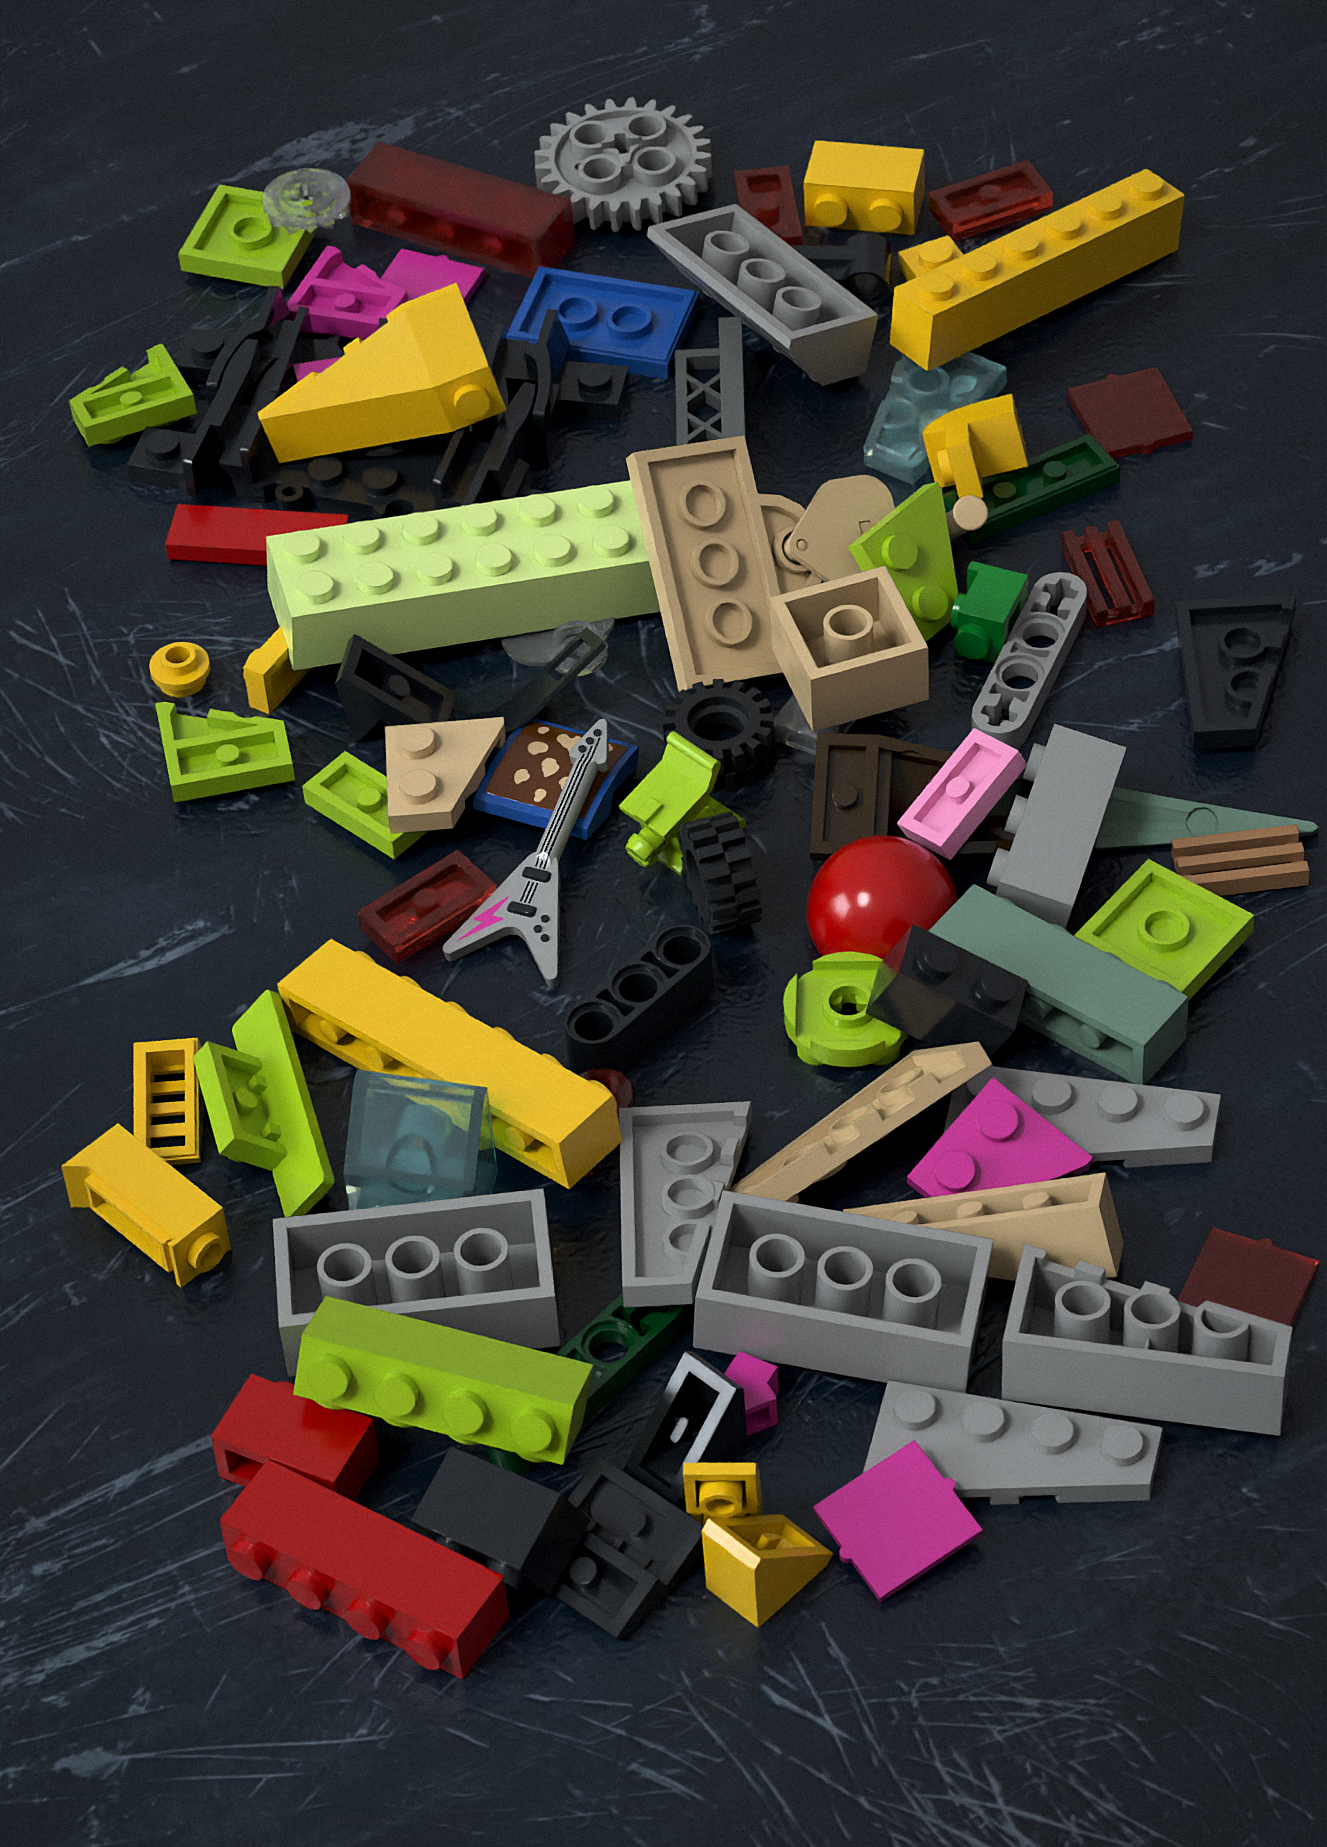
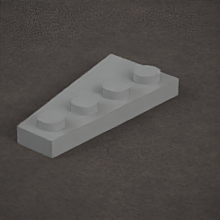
(1110, 1117)
(671, 1188)
(1017, 1447)

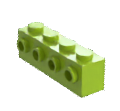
(442, 1380)

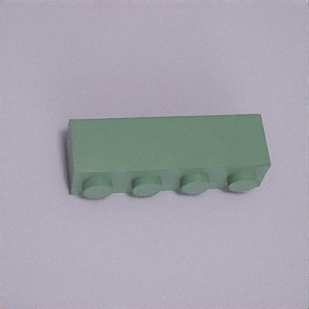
(1073, 989)

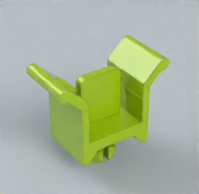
(669, 797)

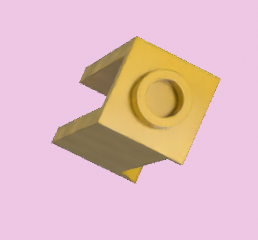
(148, 1203)

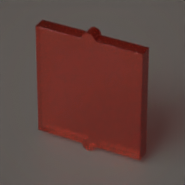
(1130, 413)
(1249, 1277)

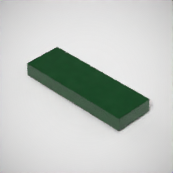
(1042, 486)

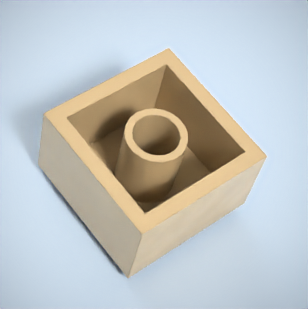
(849, 648)

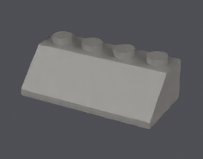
(772, 290)

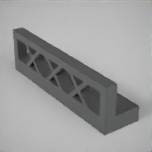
(729, 382)

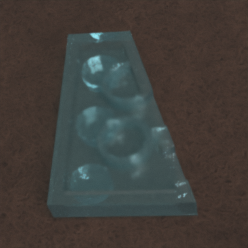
(919, 398)

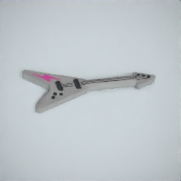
(530, 897)

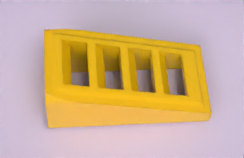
(168, 1058)

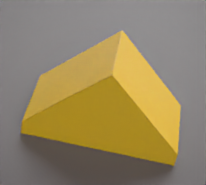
(759, 1562)

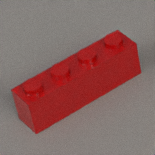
(364, 1569)

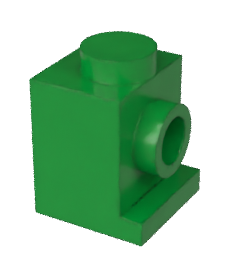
(987, 610)

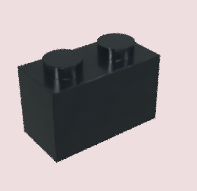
(945, 993)
(501, 1521)

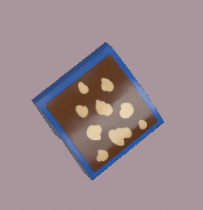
(533, 769)

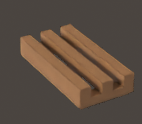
(1238, 854)

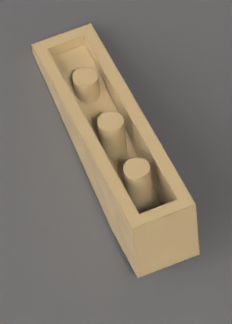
(1064, 1216)

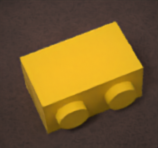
(864, 187)

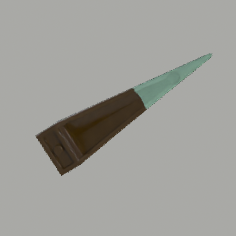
(873, 779)

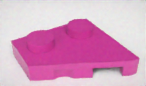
(996, 1146)

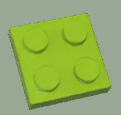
(240, 244)
(1168, 928)

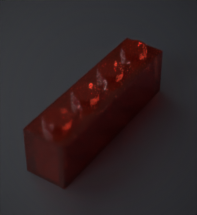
(460, 210)

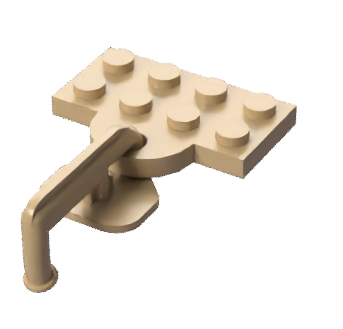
(723, 551)

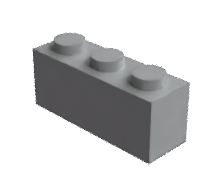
(1056, 823)

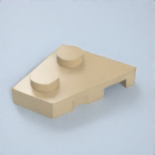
(436, 769)

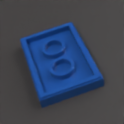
(610, 319)

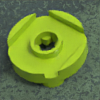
(836, 1038)

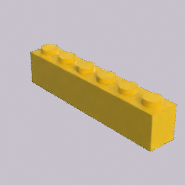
(1036, 269)
(398, 1028)

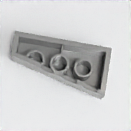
(1140, 1351)

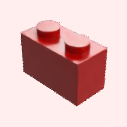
(297, 1433)

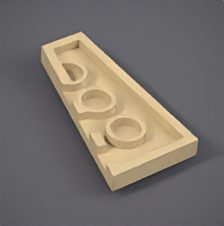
(864, 1119)

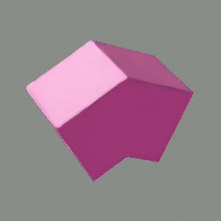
(760, 1390)

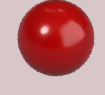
(874, 894)

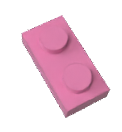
(962, 793)

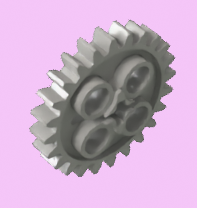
(625, 163)

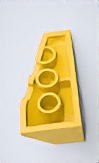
(399, 384)

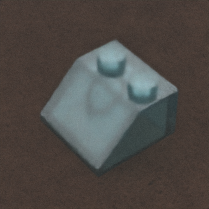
(417, 1141)

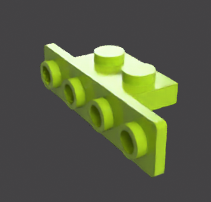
(264, 1106)

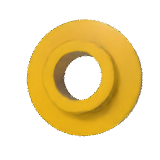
(180, 668)

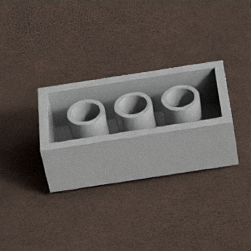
(446, 1262)
(842, 1292)

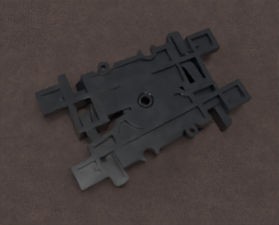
(382, 481)

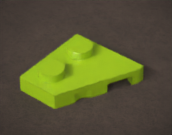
(129, 403)
(918, 556)

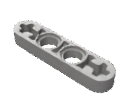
(1038, 664)

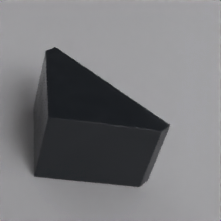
(694, 1422)

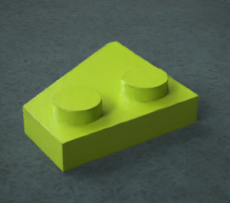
(222, 752)

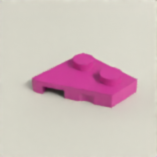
(345, 298)

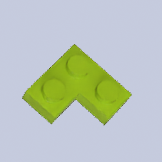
(358, 801)

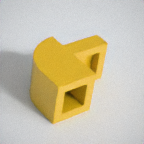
(975, 444)

